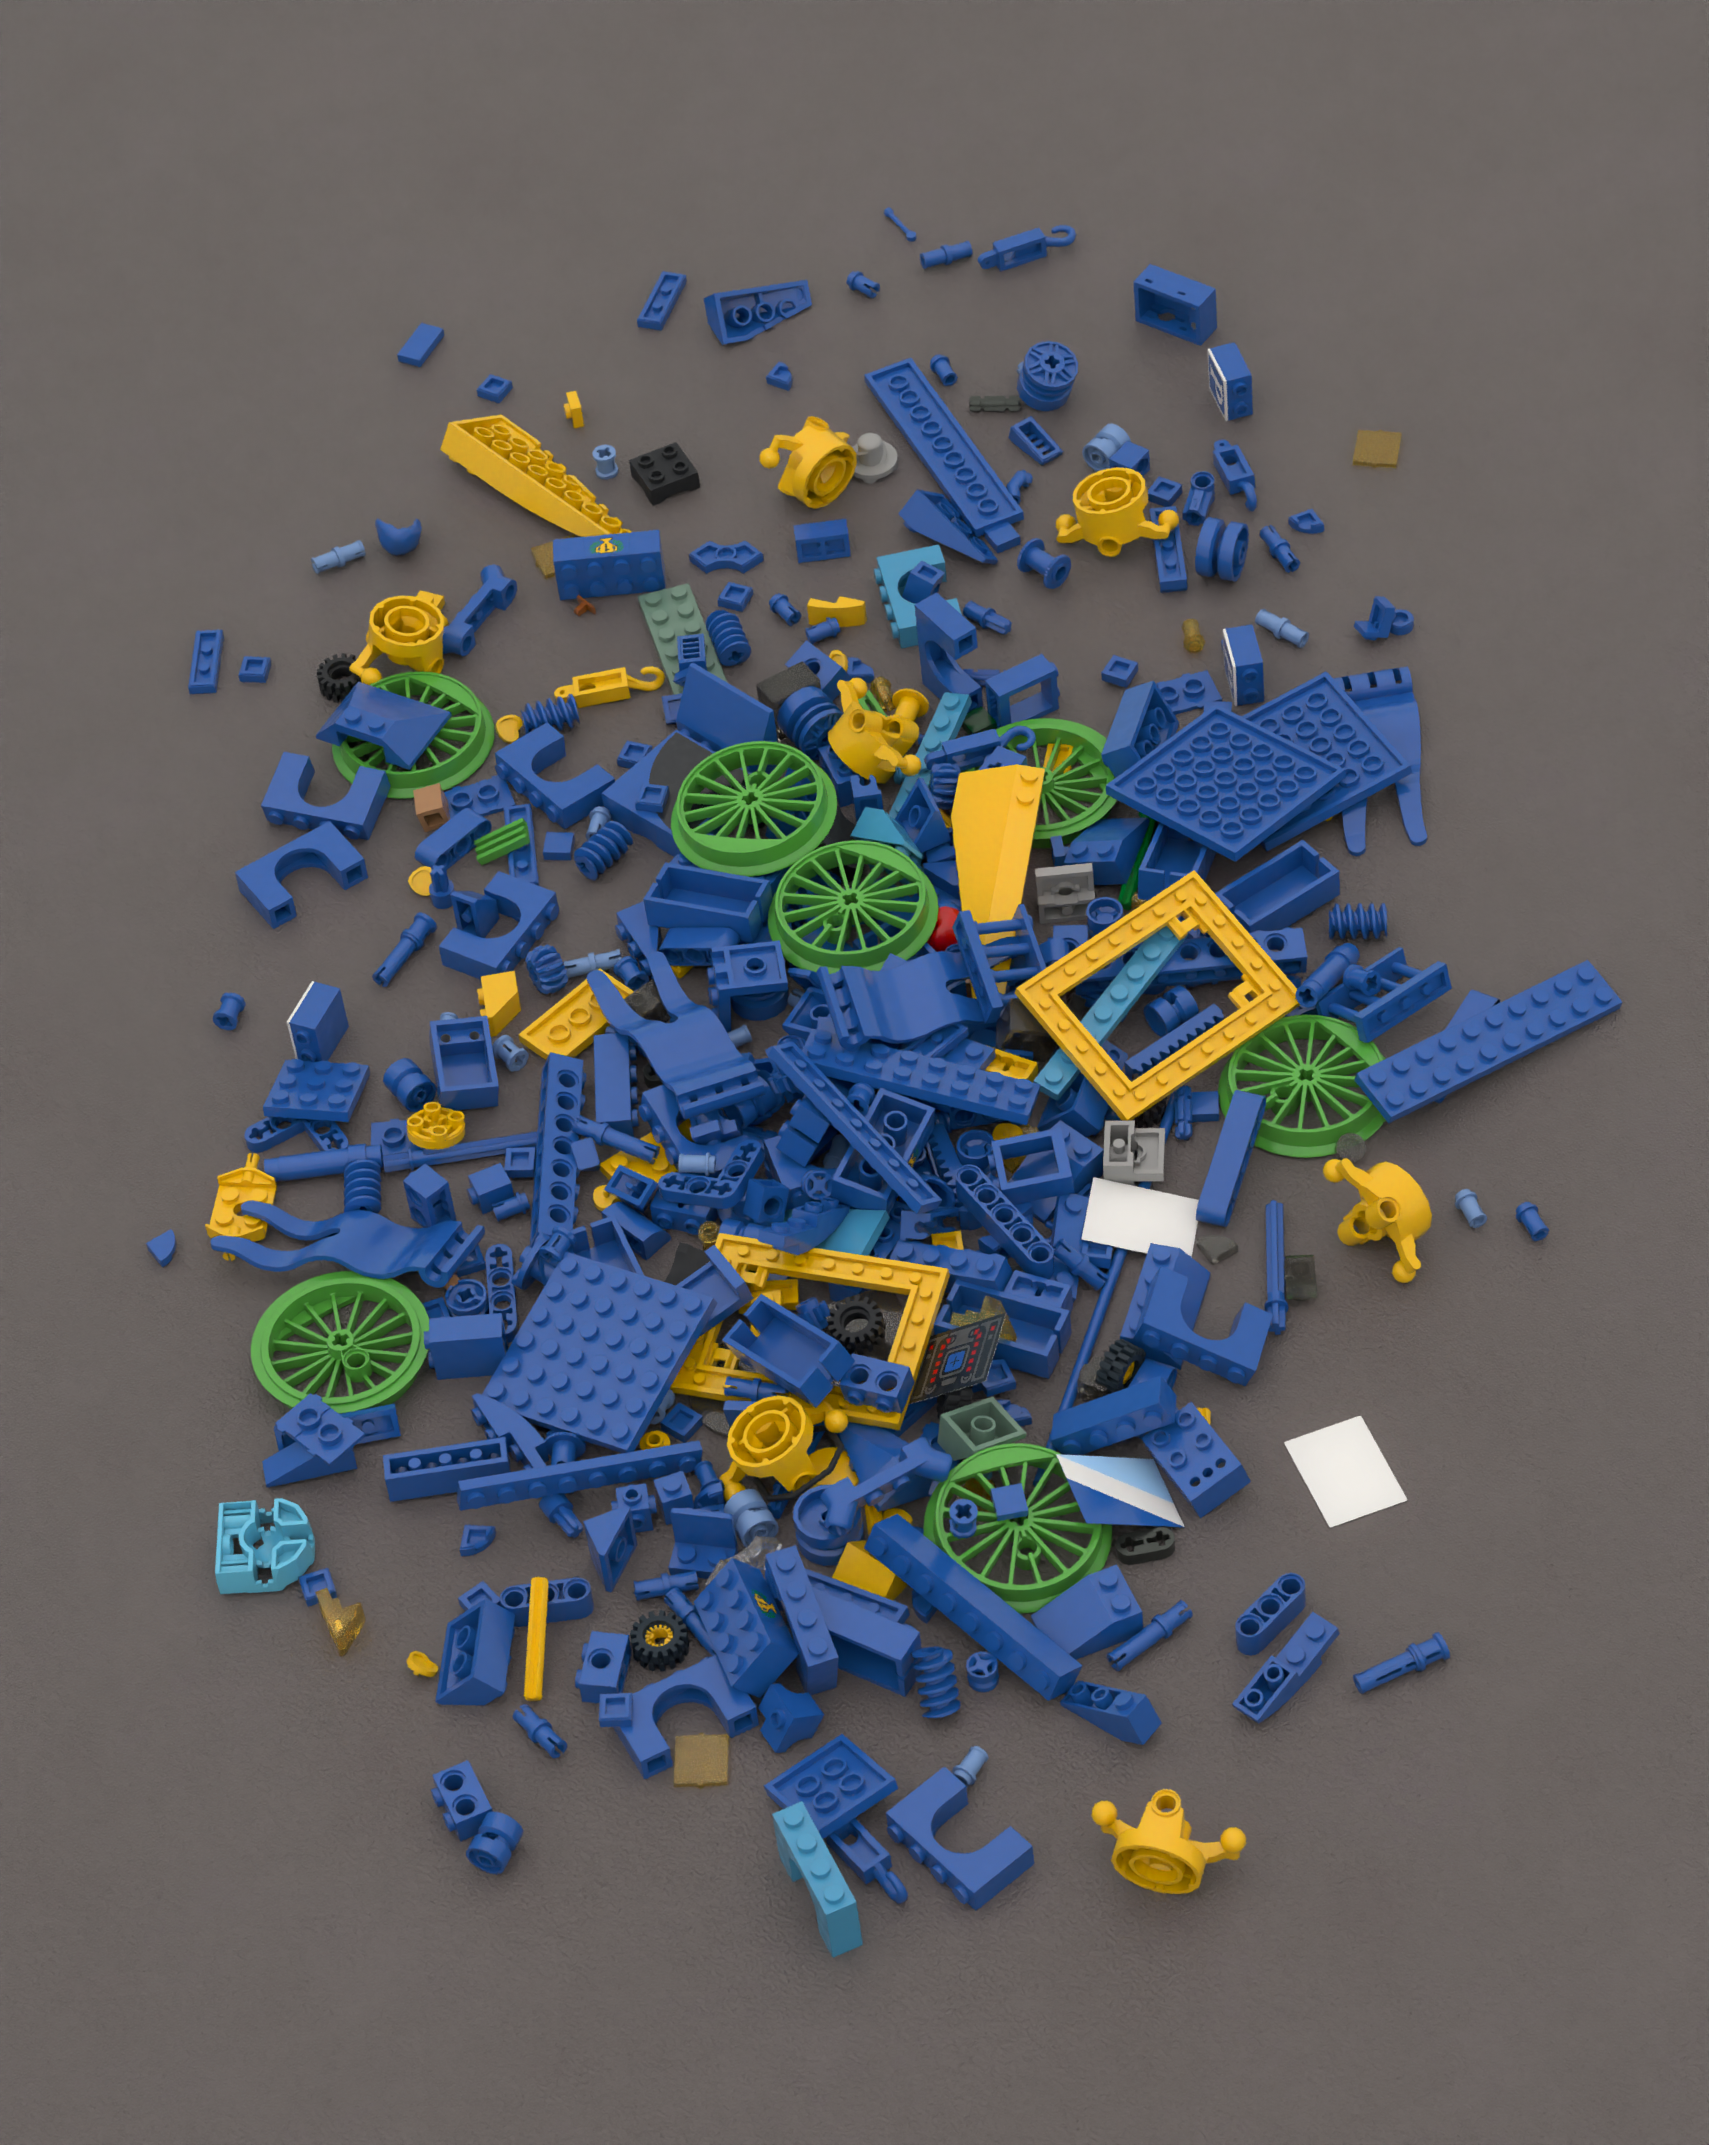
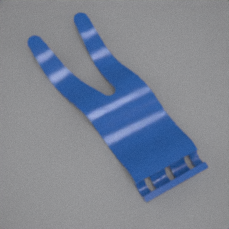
(1396, 716)
(903, 1000)
(688, 1055)
(363, 1244)

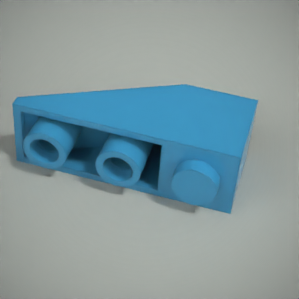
(880, 827)

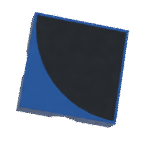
(666, 766)

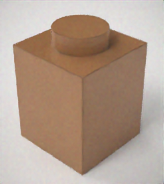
(431, 807)

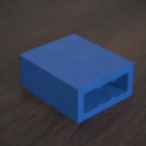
(466, 1345)

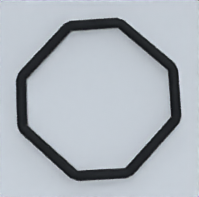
(812, 1482)

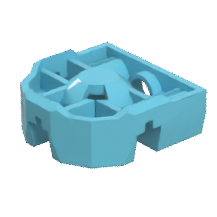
(286, 1546)

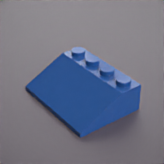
(722, 714)

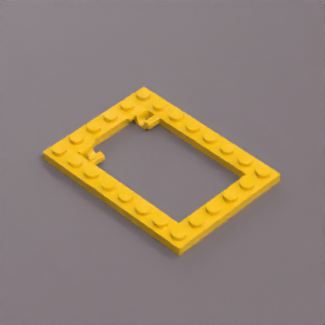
(1202, 910)
(922, 1283)

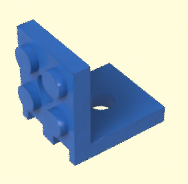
(733, 978)

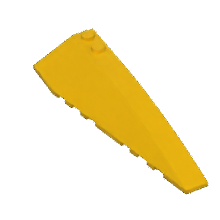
(524, 473)
(993, 843)

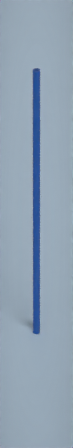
(1102, 1302)

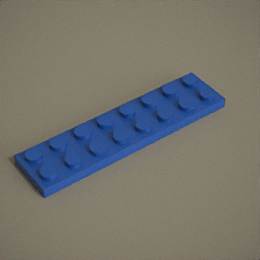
(924, 1077)

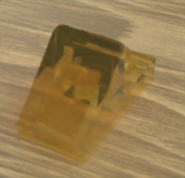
(990, 1308)
(342, 1623)

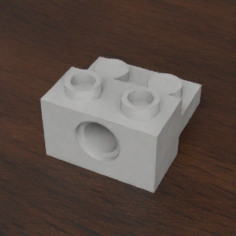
(1064, 892)
(1120, 1148)

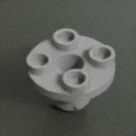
(874, 458)

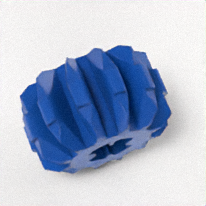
(943, 784)
(546, 969)

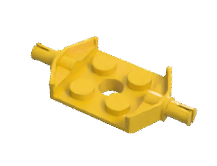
(233, 1190)

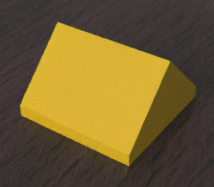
(866, 1572)

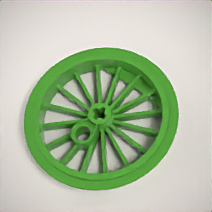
(447, 773)
(1066, 787)
(752, 806)
(852, 907)
(1304, 1084)
(343, 1347)
(1020, 1597)

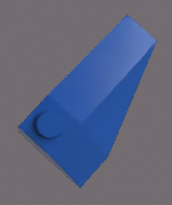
(939, 520)

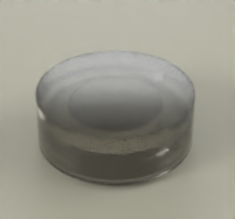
(1350, 1147)

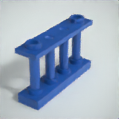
(976, 956)
(1393, 1007)

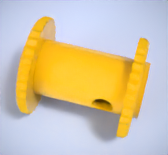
(909, 704)

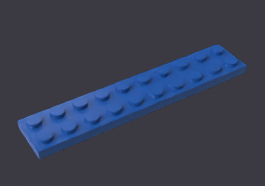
(943, 446)
(1487, 1041)

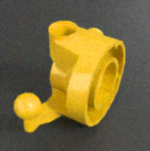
(818, 463)
(1111, 512)
(407, 632)
(869, 739)
(1389, 1207)
(774, 1441)
(1160, 1849)

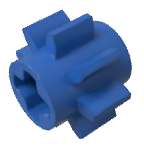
(814, 1312)

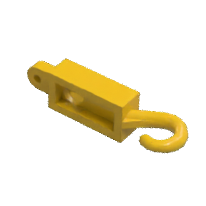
(608, 686)

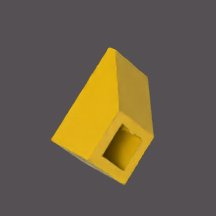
(501, 1000)

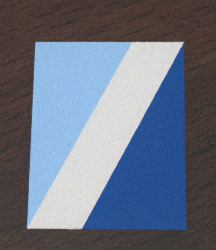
(1120, 1491)

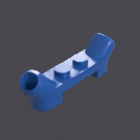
(495, 593)
(915, 1459)

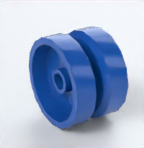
(1221, 549)
(811, 1534)

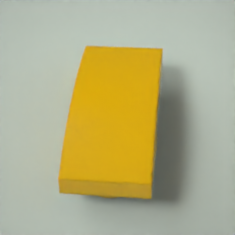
(846, 610)

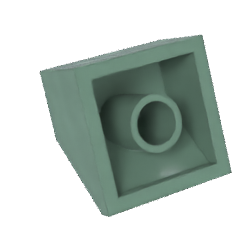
(977, 1428)

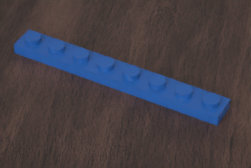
(855, 1127)
(578, 1475)

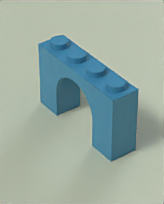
(893, 575)
(808, 1858)

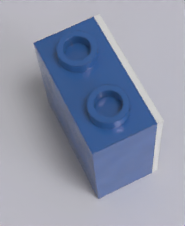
(1230, 381)
(1243, 665)
(317, 1023)

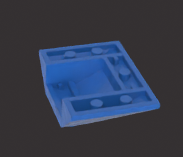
(385, 719)

